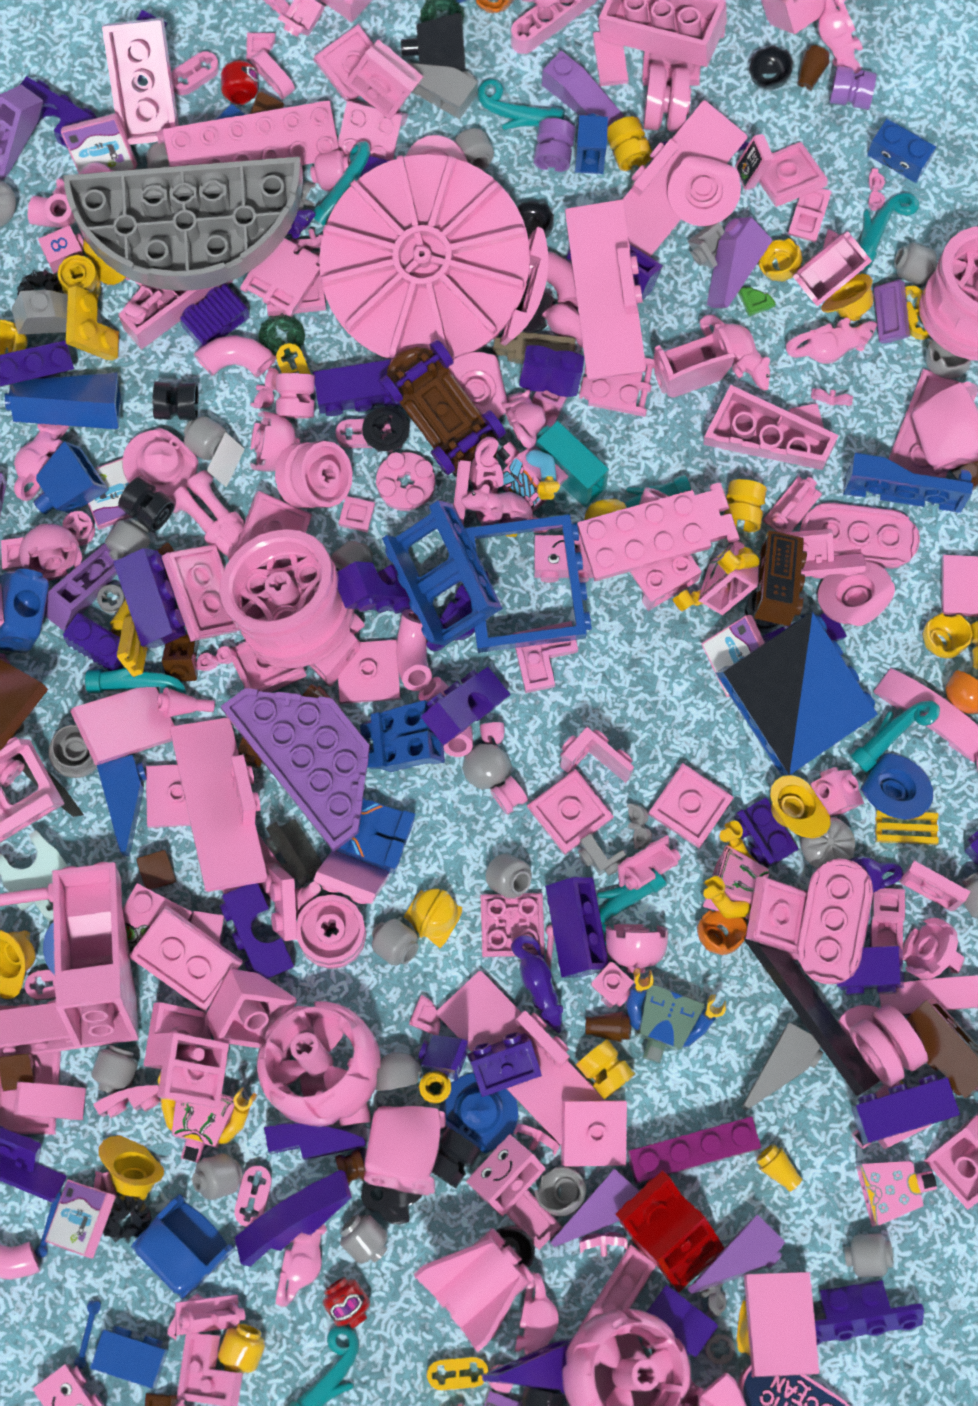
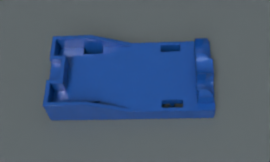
(901, 486)

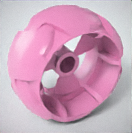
(309, 1037)
(596, 1344)

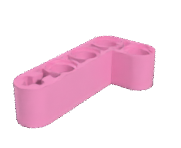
(530, 32)

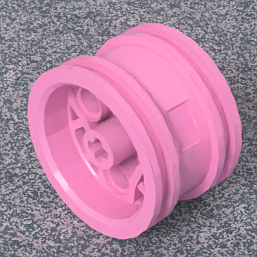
(951, 297)
(286, 598)

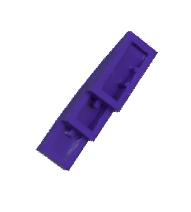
(297, 1214)

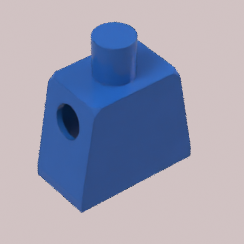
(68, 481)

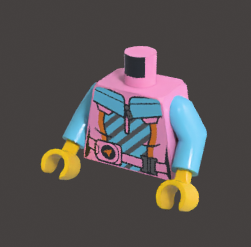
(530, 475)

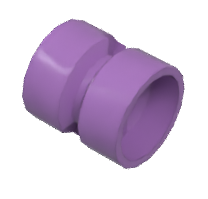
(853, 87)
(554, 144)

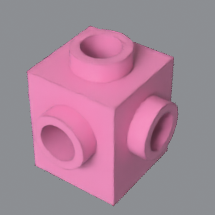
(837, 791)

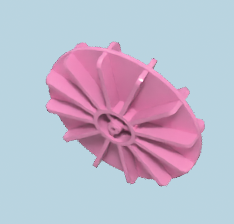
(424, 256)

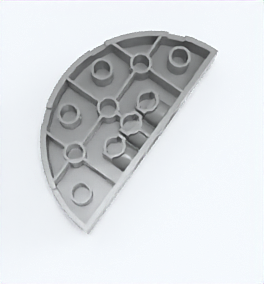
(187, 222)

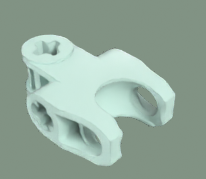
(36, 875)

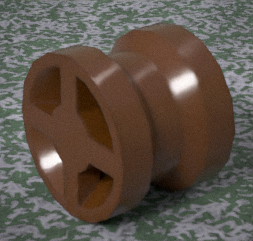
(352, 1166)

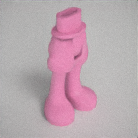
(226, 529)

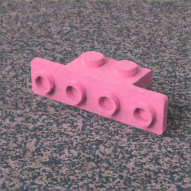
(821, 557)

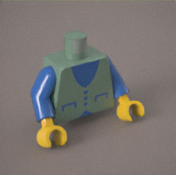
(667, 1017)

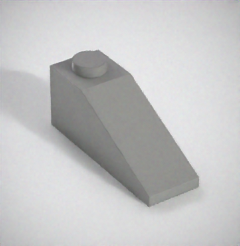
(446, 88)
(41, 312)
(788, 1059)

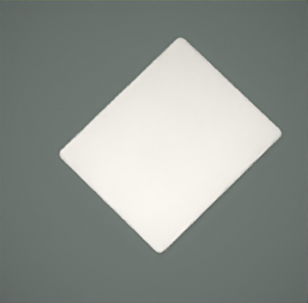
(225, 459)

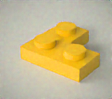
(84, 330)

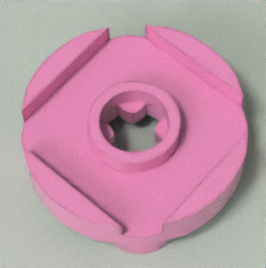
(413, 495)

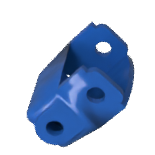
(23, 609)
(182, 1247)

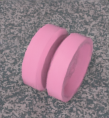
(667, 99)
(313, 474)
(325, 914)
(888, 1044)

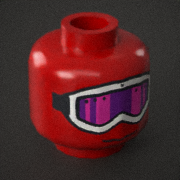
(239, 82)
(346, 1302)

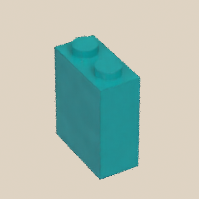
(585, 471)

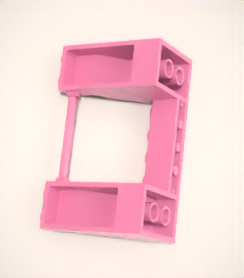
(92, 968)

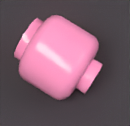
(329, 168)

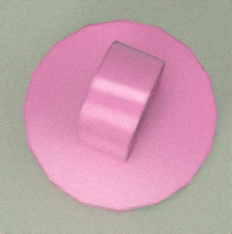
(932, 950)

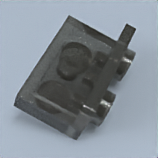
(295, 849)

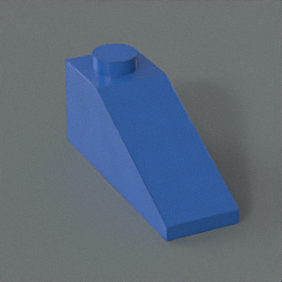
(123, 794)

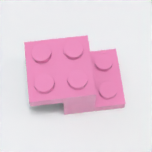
(383, 79)
(187, 1056)

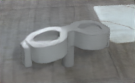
(306, 188)
(639, 817)
(717, 1300)

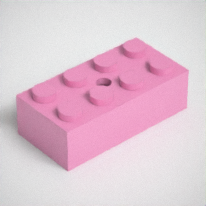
(666, 27)
(137, 50)

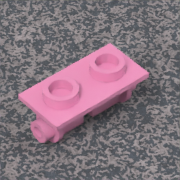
(793, 505)
(637, 871)
(207, 1314)

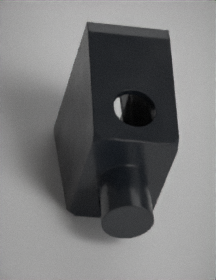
(438, 42)

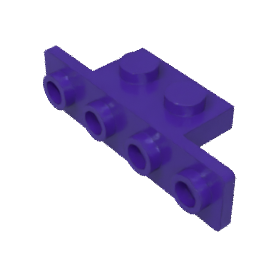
(21, 1169)
(862, 1311)

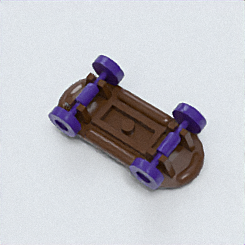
(439, 405)

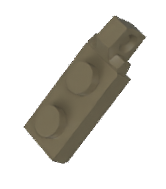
(516, 348)

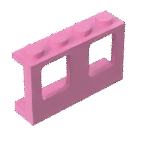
(35, 806)

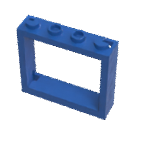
(578, 588)

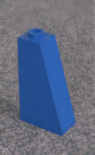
(67, 401)

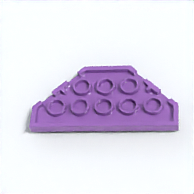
(310, 753)

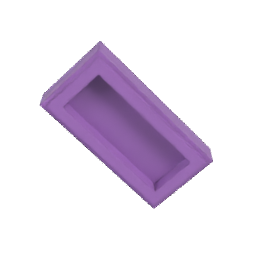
(891, 311)

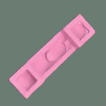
(535, 289)
(951, 724)
(950, 992)

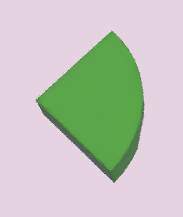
(755, 301)

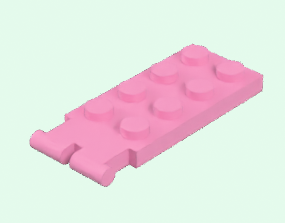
(656, 532)

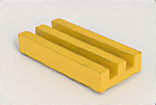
(130, 646)
(933, 828)

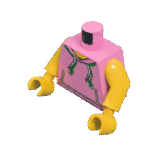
(726, 582)
(733, 877)
(204, 1124)

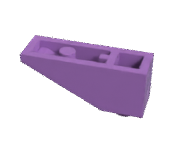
(577, 89)
(17, 121)
(736, 257)
(79, 588)
(598, 1209)
(745, 1254)

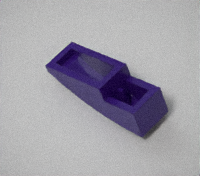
(312, 1140)

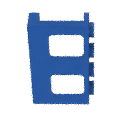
(460, 566)

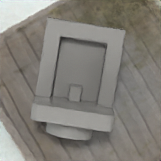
(705, 245)
(593, 855)

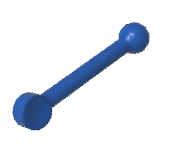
(41, 1251)
(93, 1308)

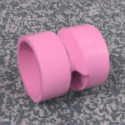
(295, 395)

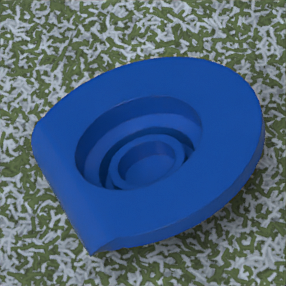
(898, 787)
(480, 1119)

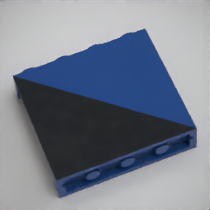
(798, 694)

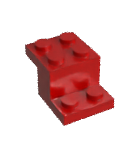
(670, 1231)

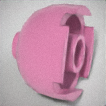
(270, 440)
(50, 551)
(636, 945)

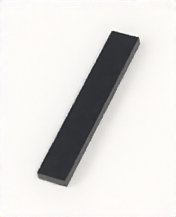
(816, 1017)

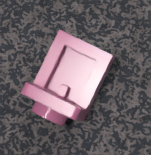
(302, 16)
(612, 985)

